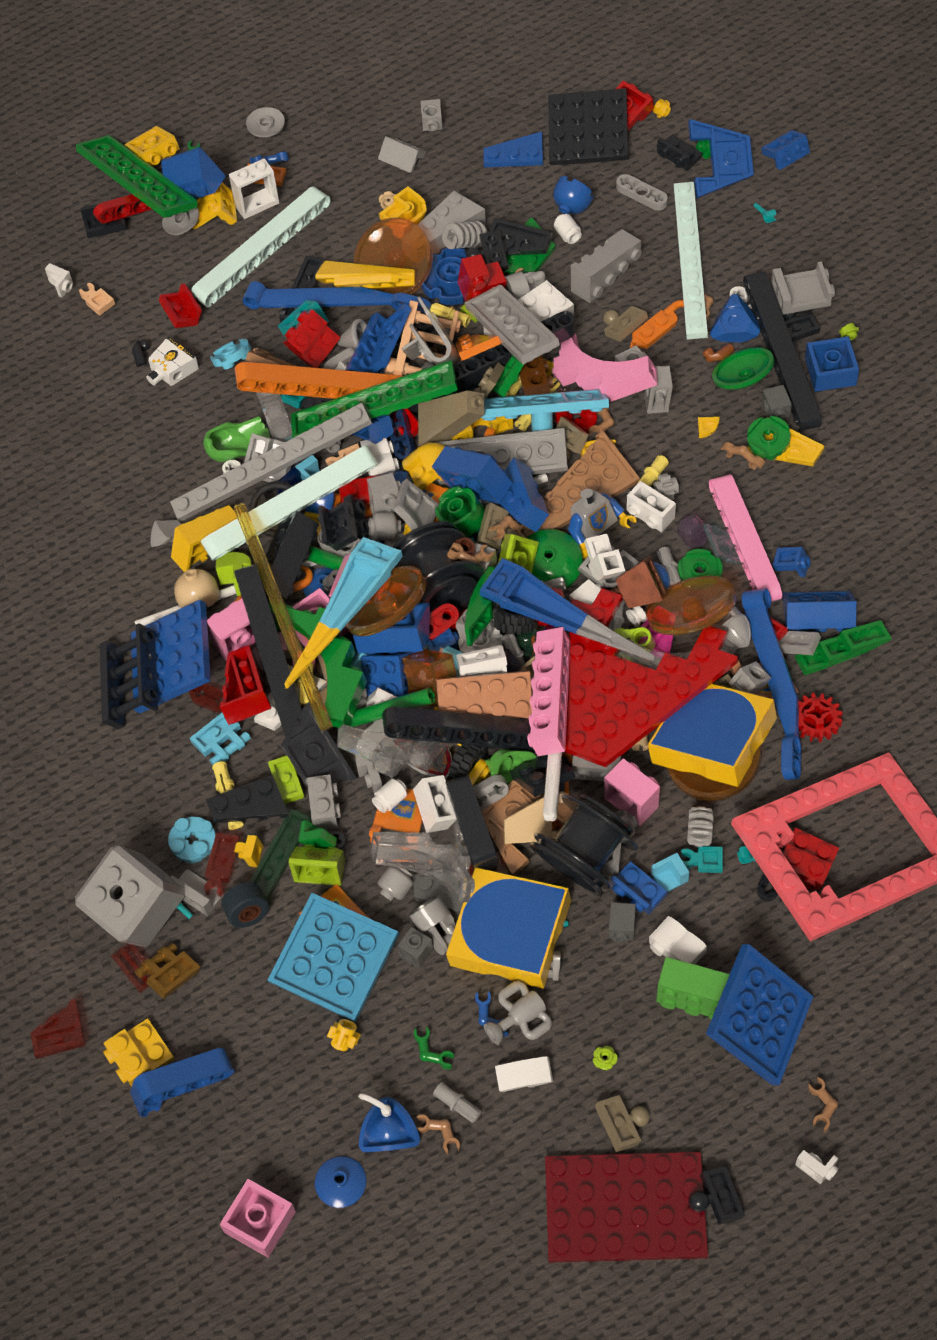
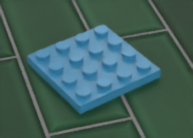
(333, 957)

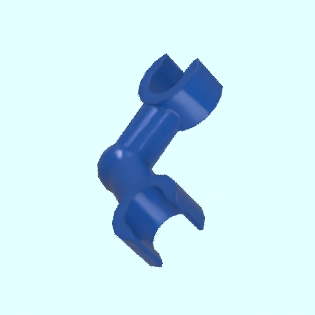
(279, 157)
(484, 1012)

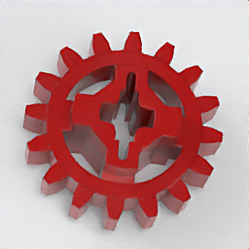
(825, 712)

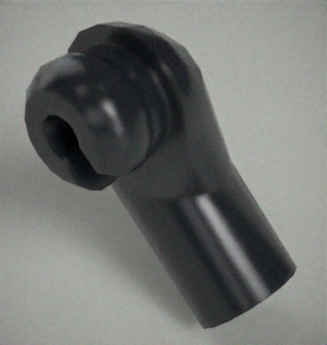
(137, 351)

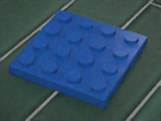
(180, 652)
(759, 1015)

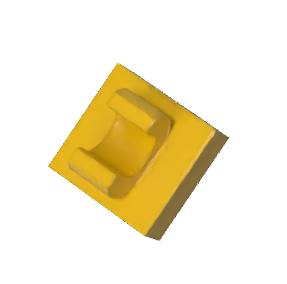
(250, 851)

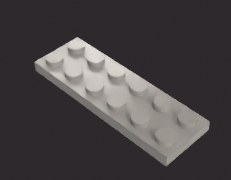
(513, 324)
(540, 450)

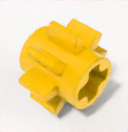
(343, 1035)

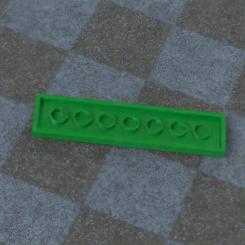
(137, 176)
(382, 398)

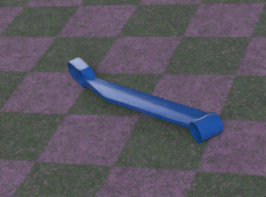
(259, 295)
(781, 686)

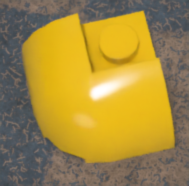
(406, 205)
(420, 464)

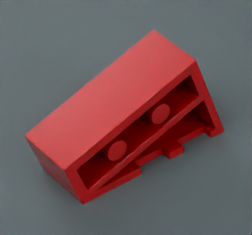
(243, 687)

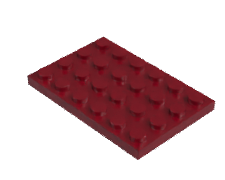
(624, 1207)

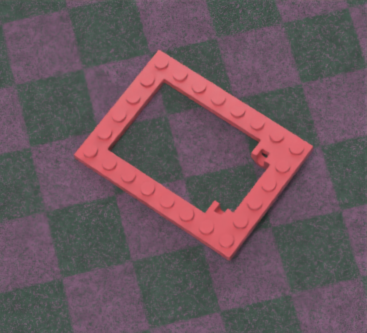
(825, 912)

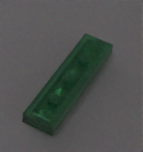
(278, 853)

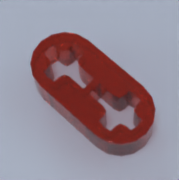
(208, 700)

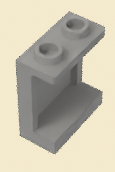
(802, 290)

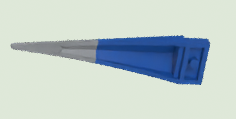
(526, 595)

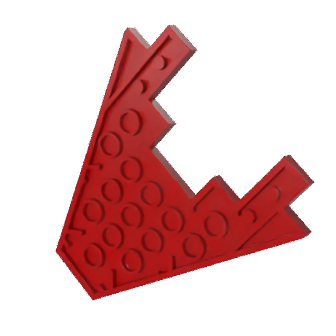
(620, 701)

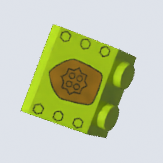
(317, 865)

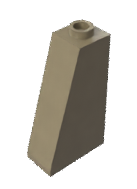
(448, 415)

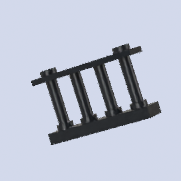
(112, 673)

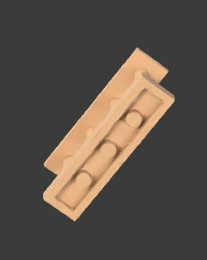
(415, 316)

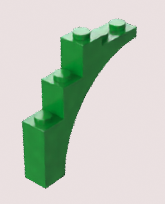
(344, 682)

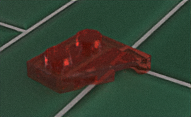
(59, 1033)

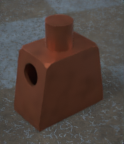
(641, 585)

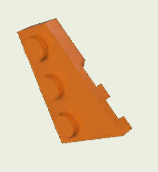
(475, 344)

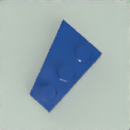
(516, 152)
(387, 338)

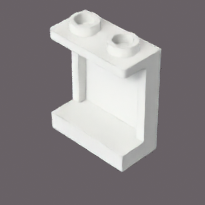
(482, 661)

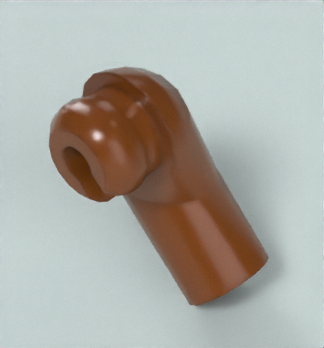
(711, 356)

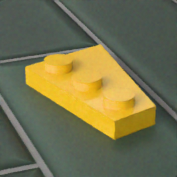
(800, 451)

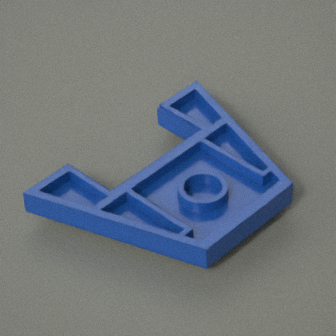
(729, 157)

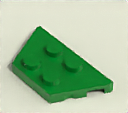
(531, 262)

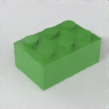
(690, 987)

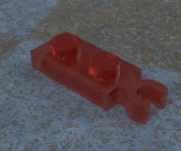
(220, 862)

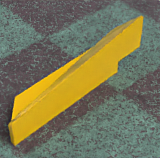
(364, 276)

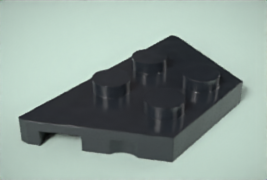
(314, 750)

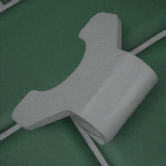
(419, 346)

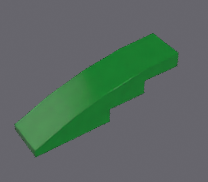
(479, 611)
(846, 646)

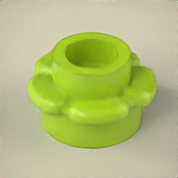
(849, 330)
(603, 1064)

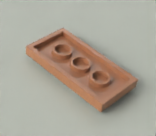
(487, 694)

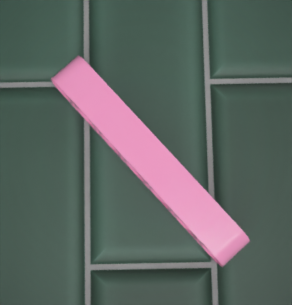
(744, 535)

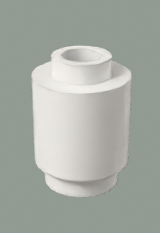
(567, 228)
(389, 795)

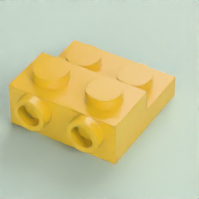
(153, 145)
(137, 1051)

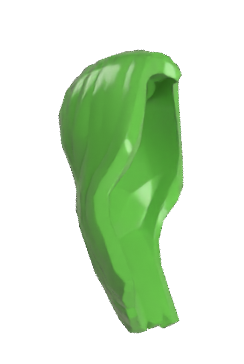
(232, 439)

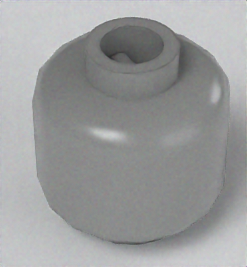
(384, 526)
(395, 883)

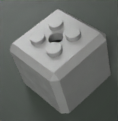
(146, 899)

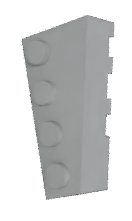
(451, 210)
(604, 265)

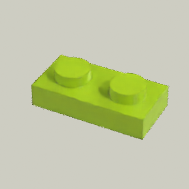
(286, 779)

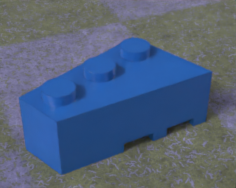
(523, 497)

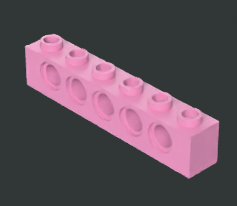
(549, 692)

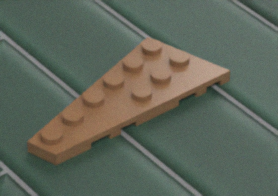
(599, 469)

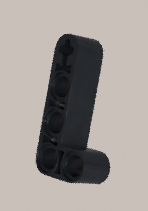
(471, 823)

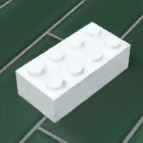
(544, 302)

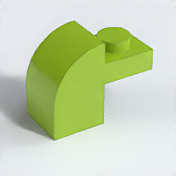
(227, 564)

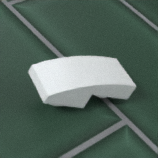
(524, 1074)

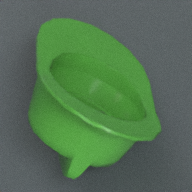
(506, 760)

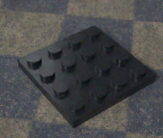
(588, 127)

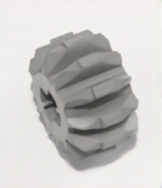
(700, 826)

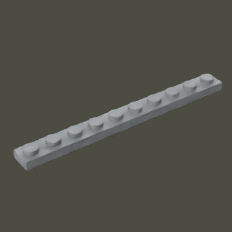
(271, 462)

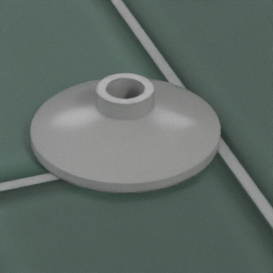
(265, 122)
(180, 222)

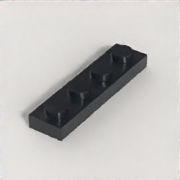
(304, 279)

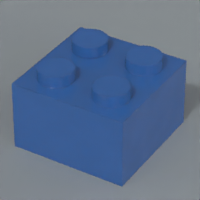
(831, 364)

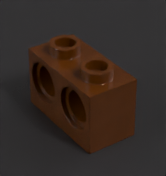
(534, 377)

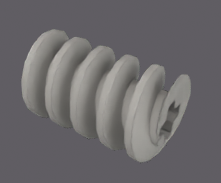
(463, 234)

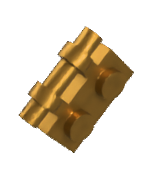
(172, 975)

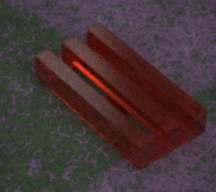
(124, 952)

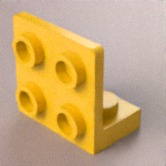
(217, 204)

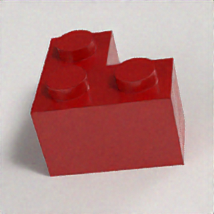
(477, 277)

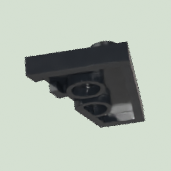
(521, 239)
(253, 800)

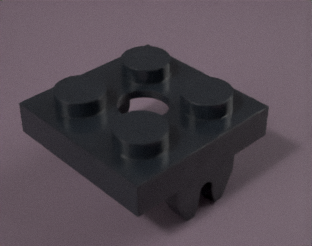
(532, 776)

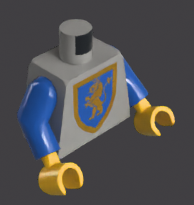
(594, 515)

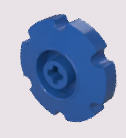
(444, 277)

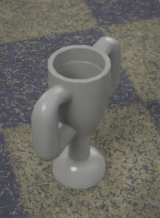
(523, 1011)

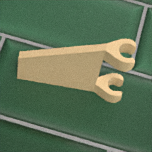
(526, 822)

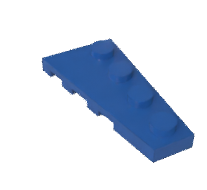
(363, 353)

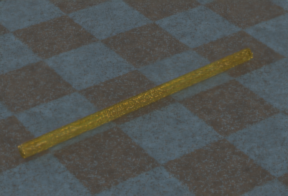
(282, 615)

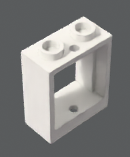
(266, 197)

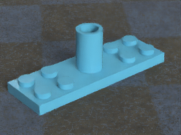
(542, 406)

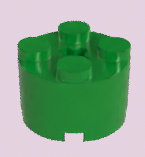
(462, 509)

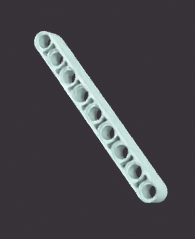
(259, 246)
(292, 500)

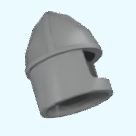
(737, 628)

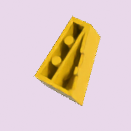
(187, 537)

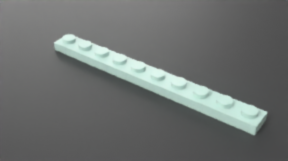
(690, 261)

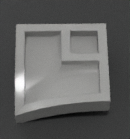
(414, 505)

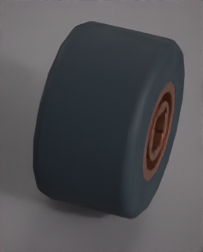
(245, 904)

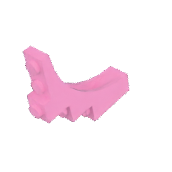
(612, 378)

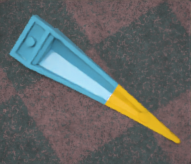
(362, 577)

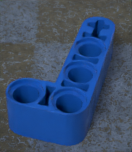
(179, 1078)

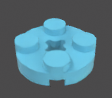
(230, 353)
(184, 829)

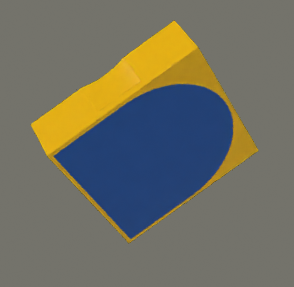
(714, 734)
(509, 927)

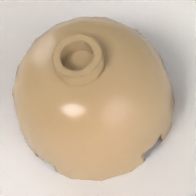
(194, 586)

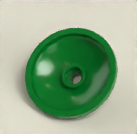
(743, 369)
(565, 559)

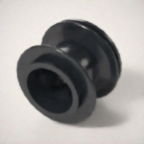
(446, 579)
(585, 843)

